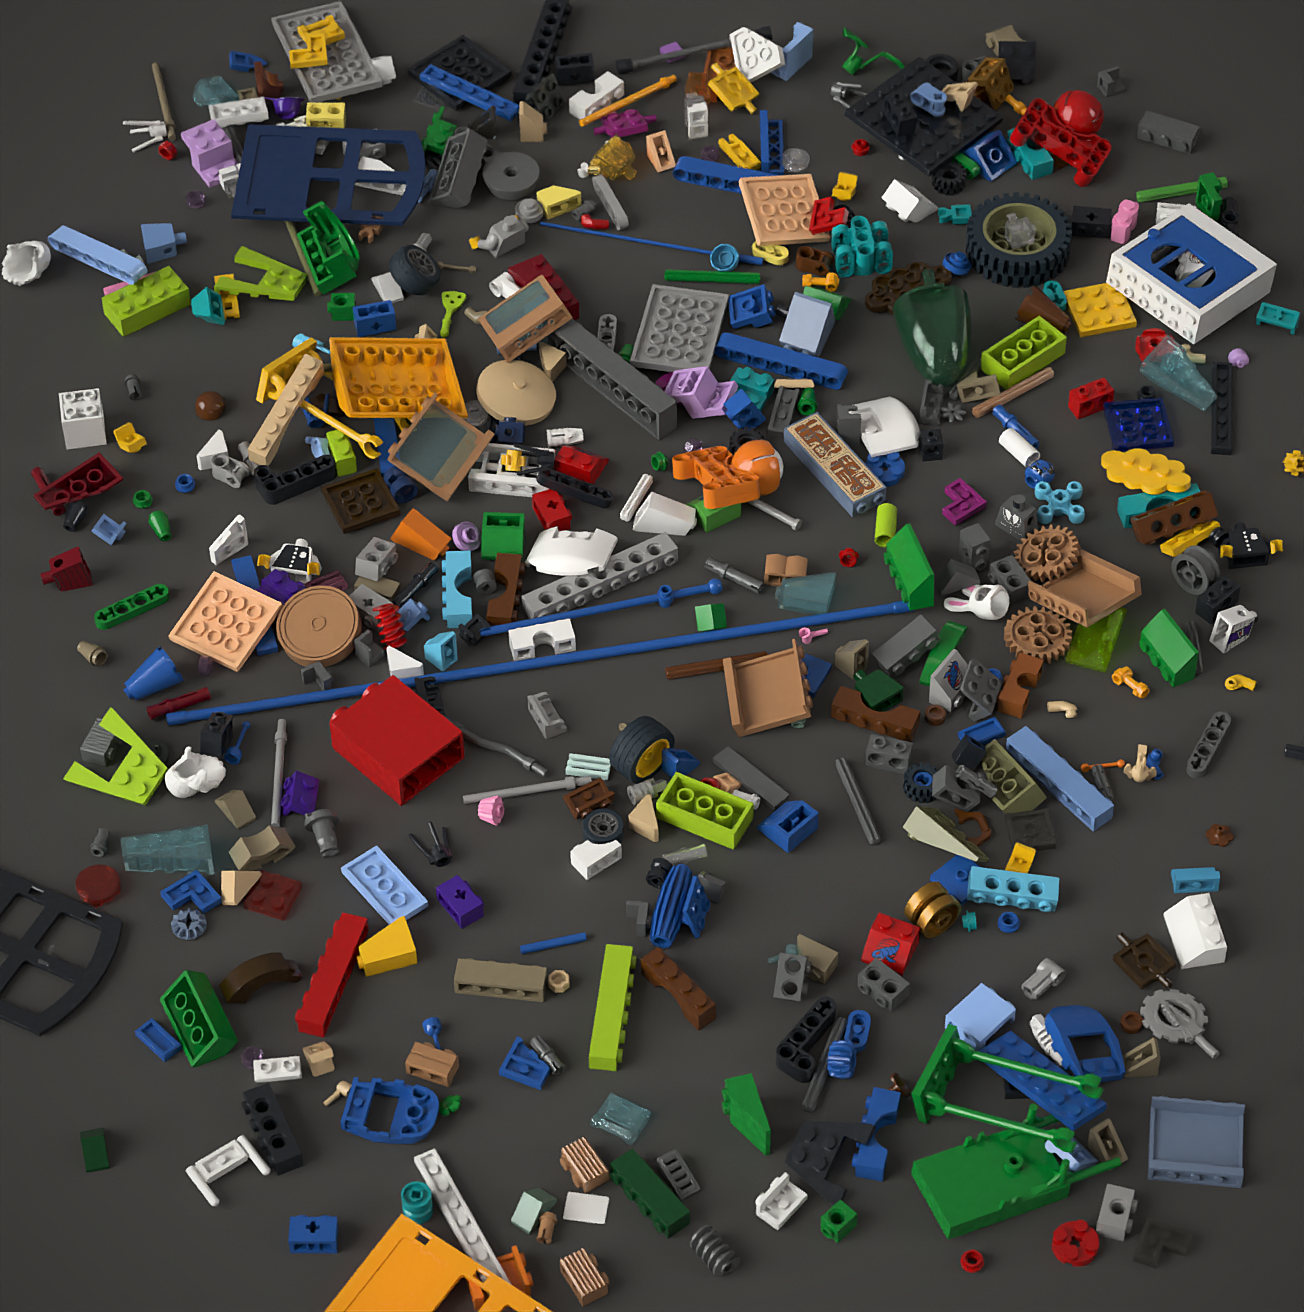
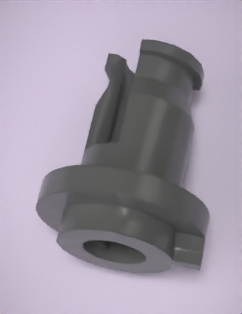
(323, 824)

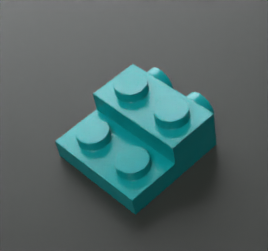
(756, 386)

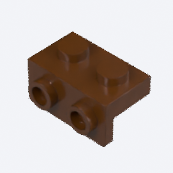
(588, 798)

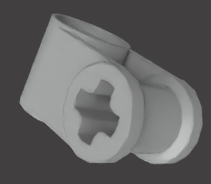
(227, 470)

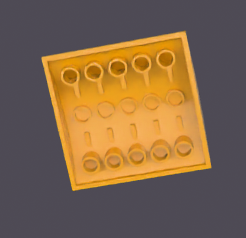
(393, 376)

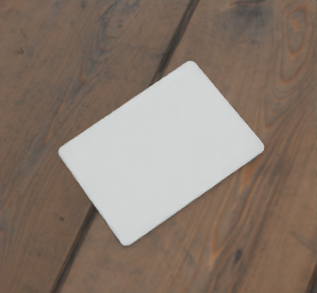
(586, 1207)

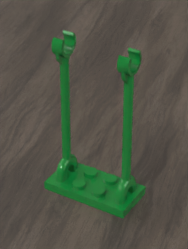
(941, 1069)

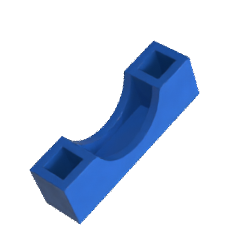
(882, 1111)

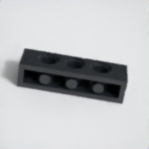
(263, 1099)

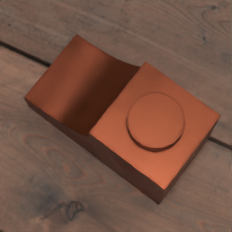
(267, 83)

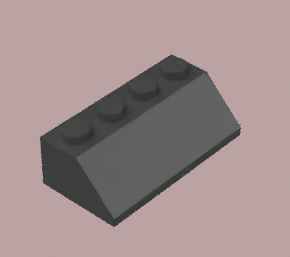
(458, 170)

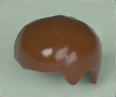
(209, 405)

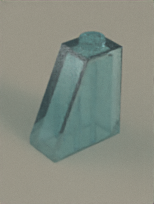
(807, 593)

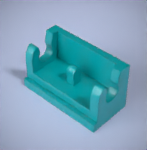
(1278, 316)

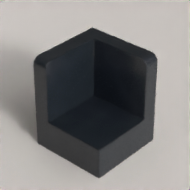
(969, 752)

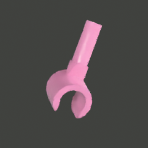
(807, 635)

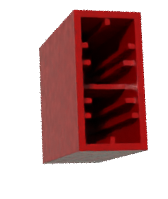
(396, 739)

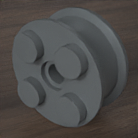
(1195, 569)

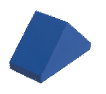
(678, 761)

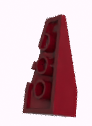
(83, 481)

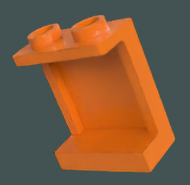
(513, 1266)

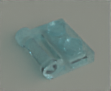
(623, 1113)

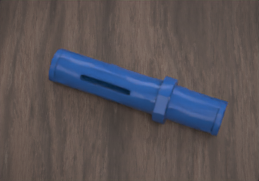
(1010, 421)

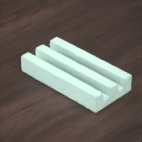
(589, 764)

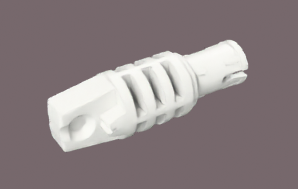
(1045, 1040)

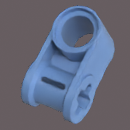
(929, 98)

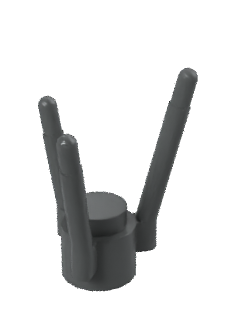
(840, 90)

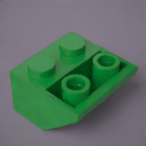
(502, 534)

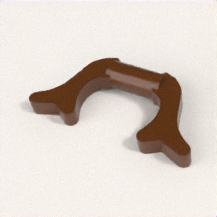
(978, 817)

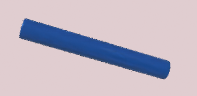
(551, 943)

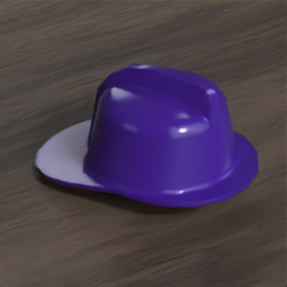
(287, 107)

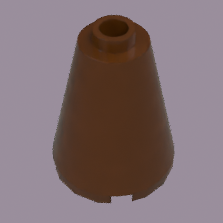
(1041, 305)

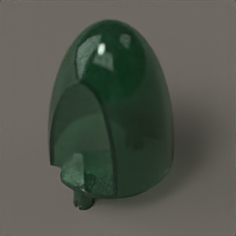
(935, 329)

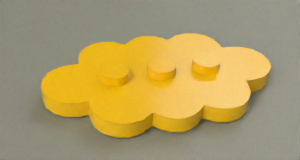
(1146, 471)

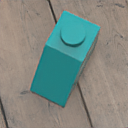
(208, 306)

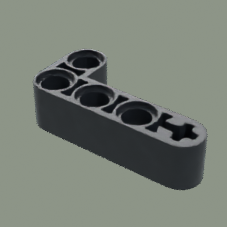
(293, 481)
(821, 1016)

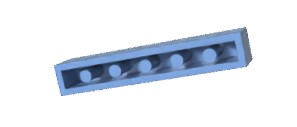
(1059, 778)

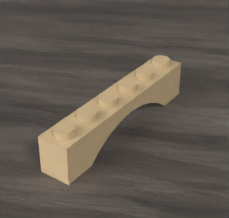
(272, 430)

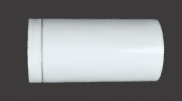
(1019, 447)

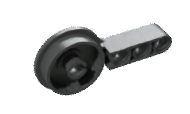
(508, 173)

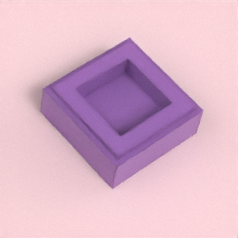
(669, 48)

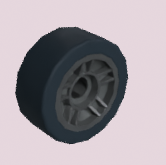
(603, 827)

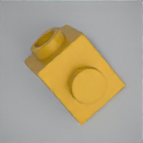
(845, 186)
(128, 438)
(1021, 859)

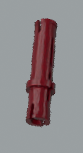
(42, 481)
(178, 703)

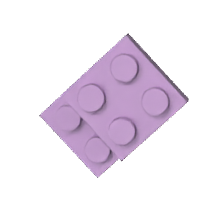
(209, 150)
(700, 391)

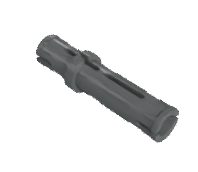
(726, 571)

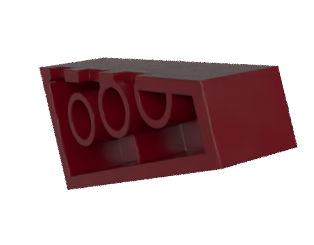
(532, 268)

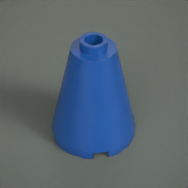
(152, 676)

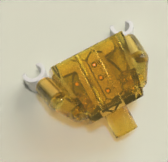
(611, 161)

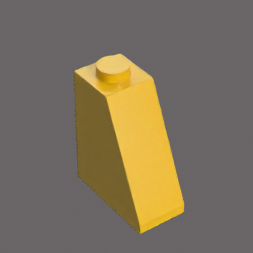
(388, 949)

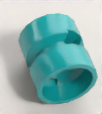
(417, 1202)

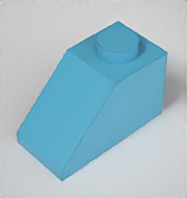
(442, 650)

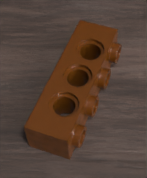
(1143, 522)

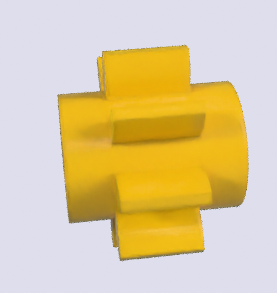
(513, 460)
(1294, 463)

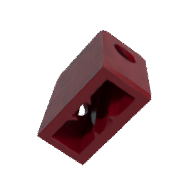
(68, 571)

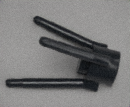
(544, 458)
(440, 854)

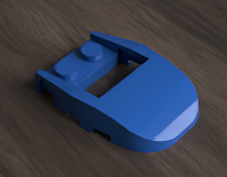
(1079, 1021)
(413, 1115)

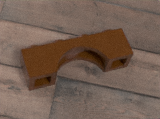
(508, 573)
(897, 723)
(694, 1003)

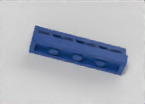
(767, 147)

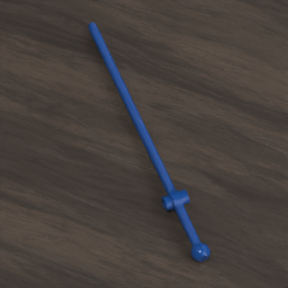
(663, 597)

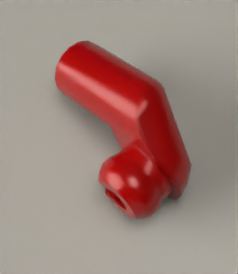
(587, 222)

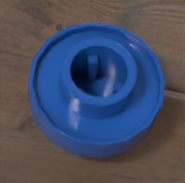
(957, 263)

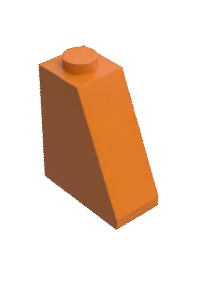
(421, 536)

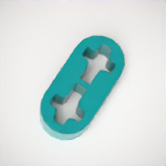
(1058, 296)

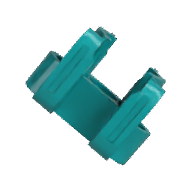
(861, 248)

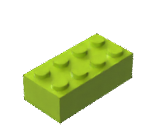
(146, 301)
(1023, 352)
(704, 810)

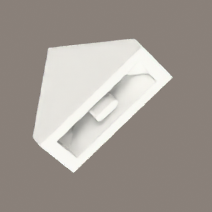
(387, 287)
(214, 446)
(403, 665)

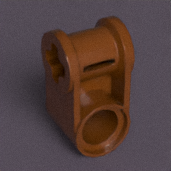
(812, 260)

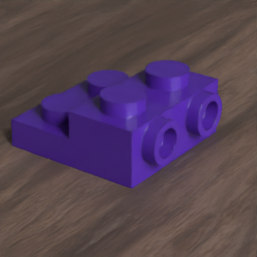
(279, 586)

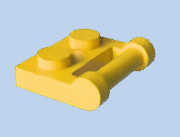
(332, 31)

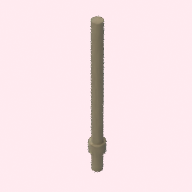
(169, 123)

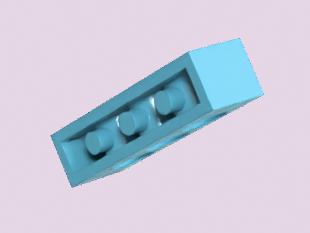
(1022, 883)

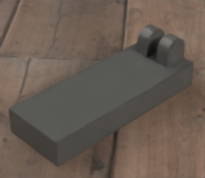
(783, 411)

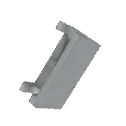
(545, 715)

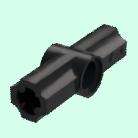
(1230, 215)

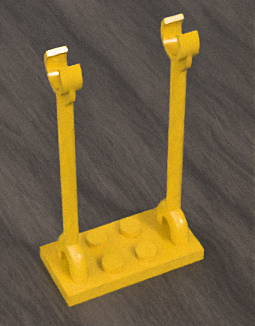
(278, 373)

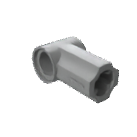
(1046, 975)

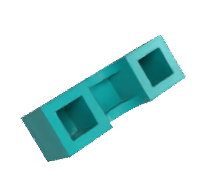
(1034, 162)

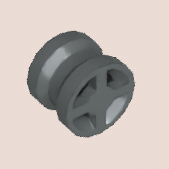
(485, 582)

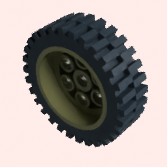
(1028, 264)

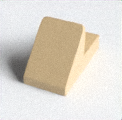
(961, 92)
(319, 1058)

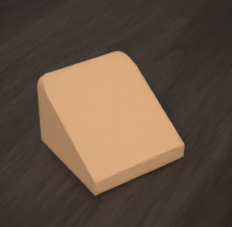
(727, 782)

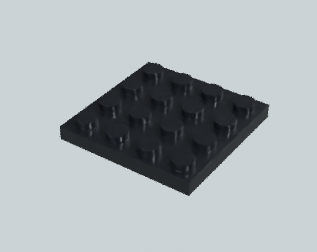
(465, 61)

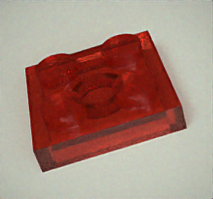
(272, 895)

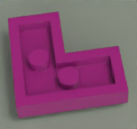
(965, 503)

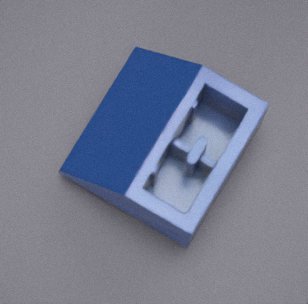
(790, 824)

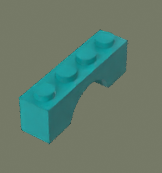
(1139, 503)

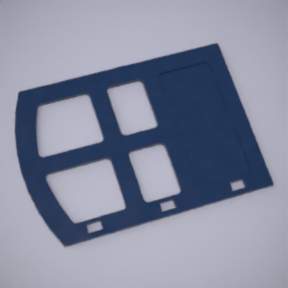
(279, 171)

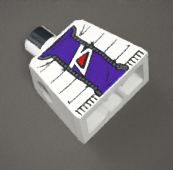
(1232, 627)

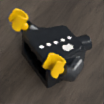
(1247, 547)

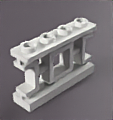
(504, 482)

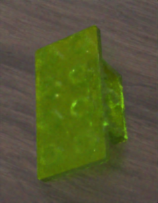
(1094, 645)

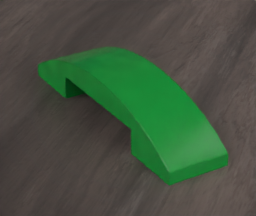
(950, 637)

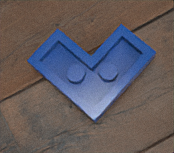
(193, 888)

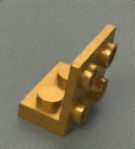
(995, 77)

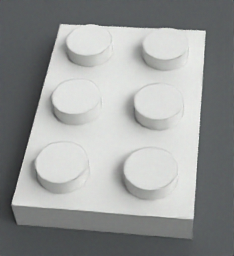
(239, 112)

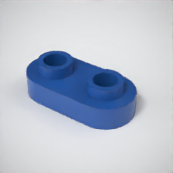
(858, 1033)

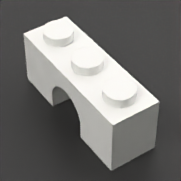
(607, 91)
(557, 634)

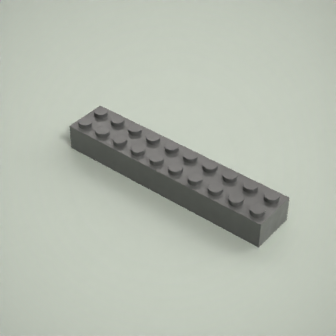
(615, 379)

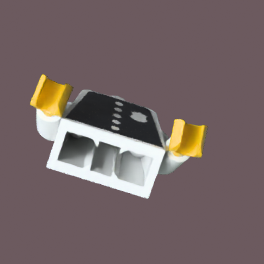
(295, 560)

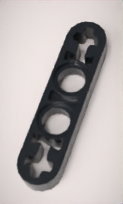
(554, 479)

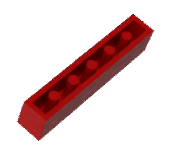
(332, 975)

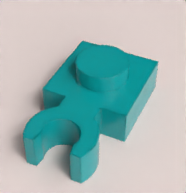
(958, 214)

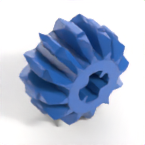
(842, 1059)

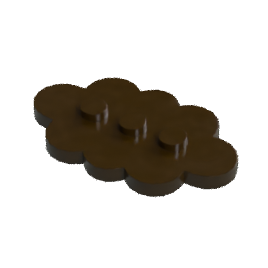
(890, 287)

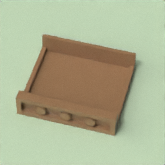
(1088, 590)
(768, 691)

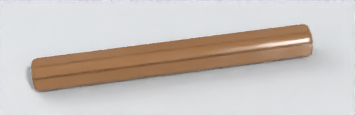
(1013, 392)

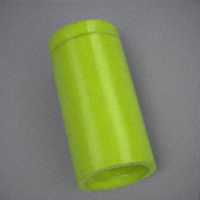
(885, 524)

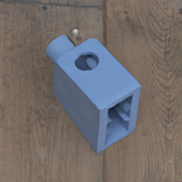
(161, 241)

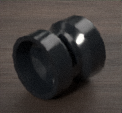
(659, 870)

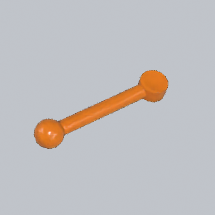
(1120, 763)

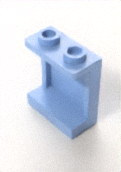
(796, 52)
(980, 1016)

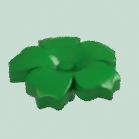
(449, 1104)

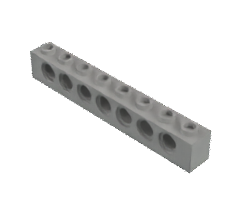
(620, 570)

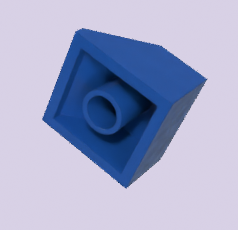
(991, 155)

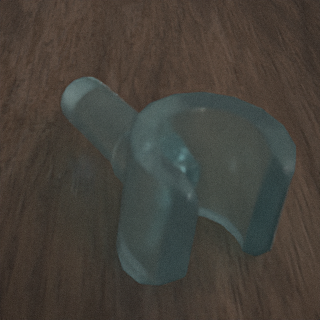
(791, 948)

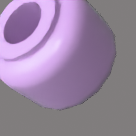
(1238, 358)

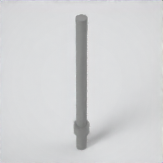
(280, 741)
(569, 783)

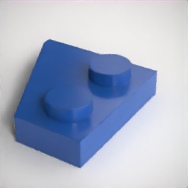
(524, 1066)

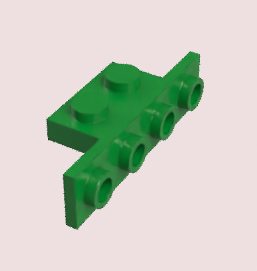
(437, 134)

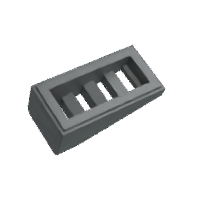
(671, 1162)

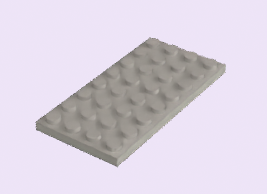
(348, 65)

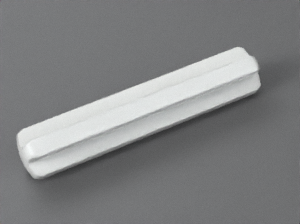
(636, 497)

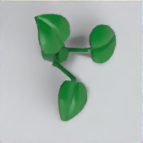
(854, 61)

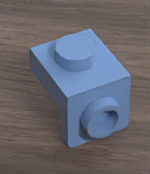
(109, 529)
(411, 613)

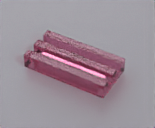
(328, 580)

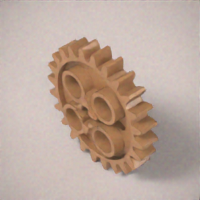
(1047, 552)
(1038, 634)

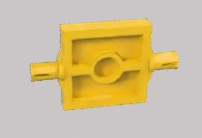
(733, 88)

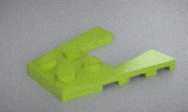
(279, 281)
(136, 776)

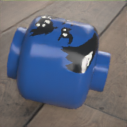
(1039, 471)

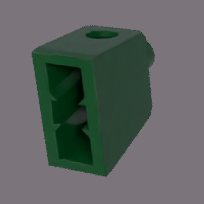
(878, 690)

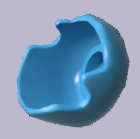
(724, 258)

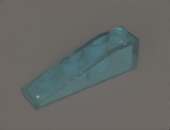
(1174, 372)

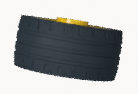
(639, 749)

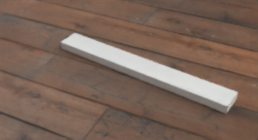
(458, 1213)

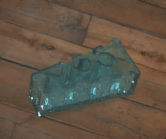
(169, 851)

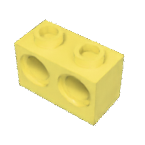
(326, 115)

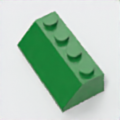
(910, 569)
(198, 1018)

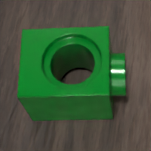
(341, 306)
(838, 1213)

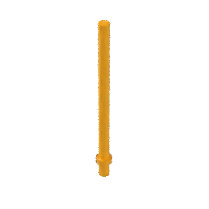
(663, 83)

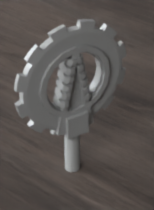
(1182, 1027)

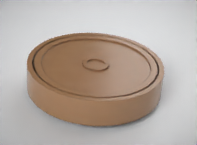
(318, 626)

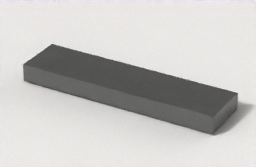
(751, 778)

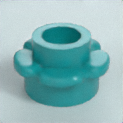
(969, 921)

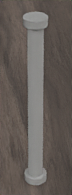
(795, 523)

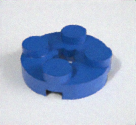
(895, 467)

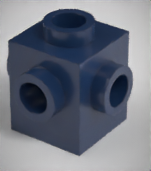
(517, 428)

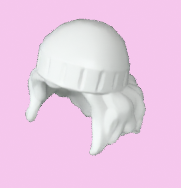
(25, 262)
(194, 774)

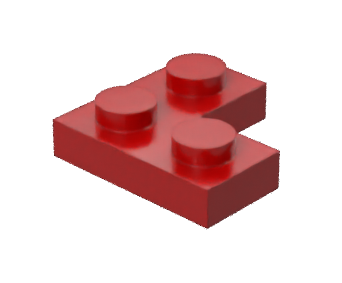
(826, 218)

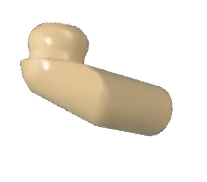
(1196, 358)

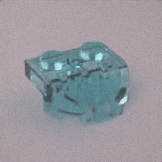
(213, 91)

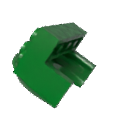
(343, 253)

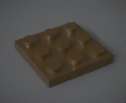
(360, 501)

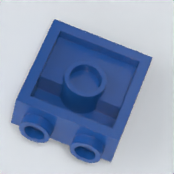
(751, 307)

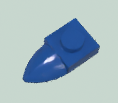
(243, 61)

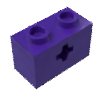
(460, 901)

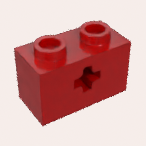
(551, 510)

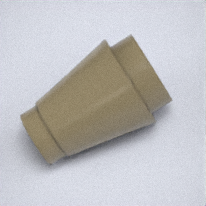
(93, 653)

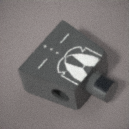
(1017, 517)

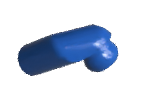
(1153, 760)

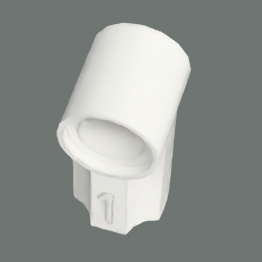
(504, 285)

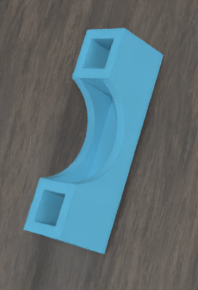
(458, 571)

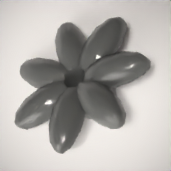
(953, 412)

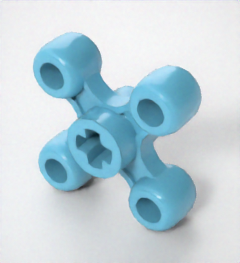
(1059, 502)

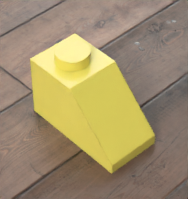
(558, 200)

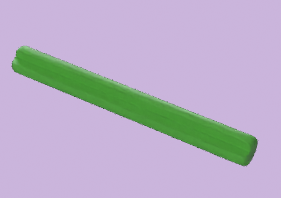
(1172, 191)

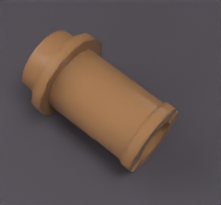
(546, 1228)

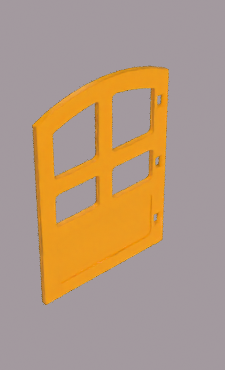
(418, 1277)

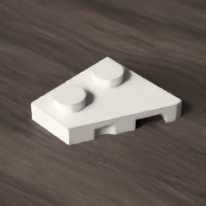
(230, 541)

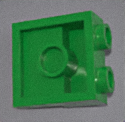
(1208, 195)

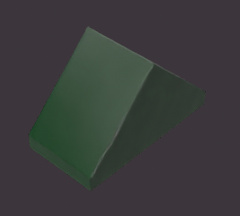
(94, 1150)

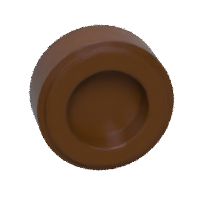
(935, 715)
(1131, 1022)

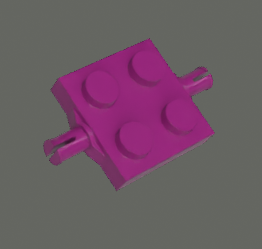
(624, 123)

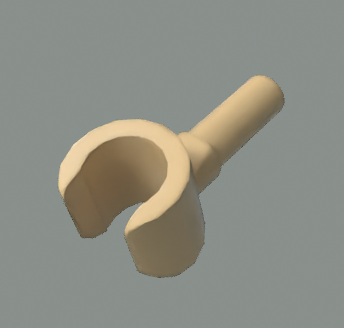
(342, 1088)

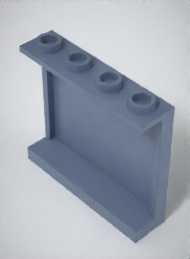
(1196, 1142)

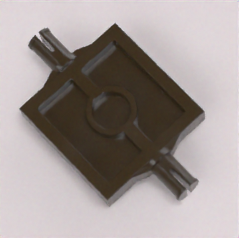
(1144, 961)

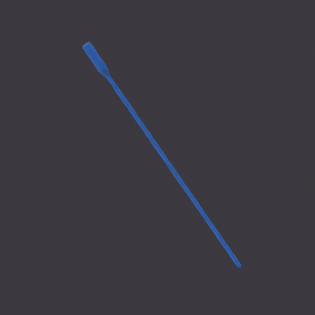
(742, 258)

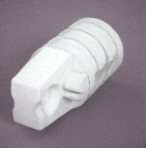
(564, 437)

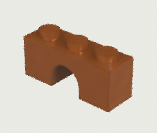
(1023, 672)

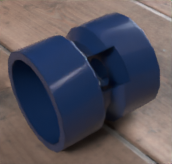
(400, 485)

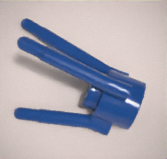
(313, 421)

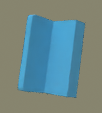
(1195, 880)

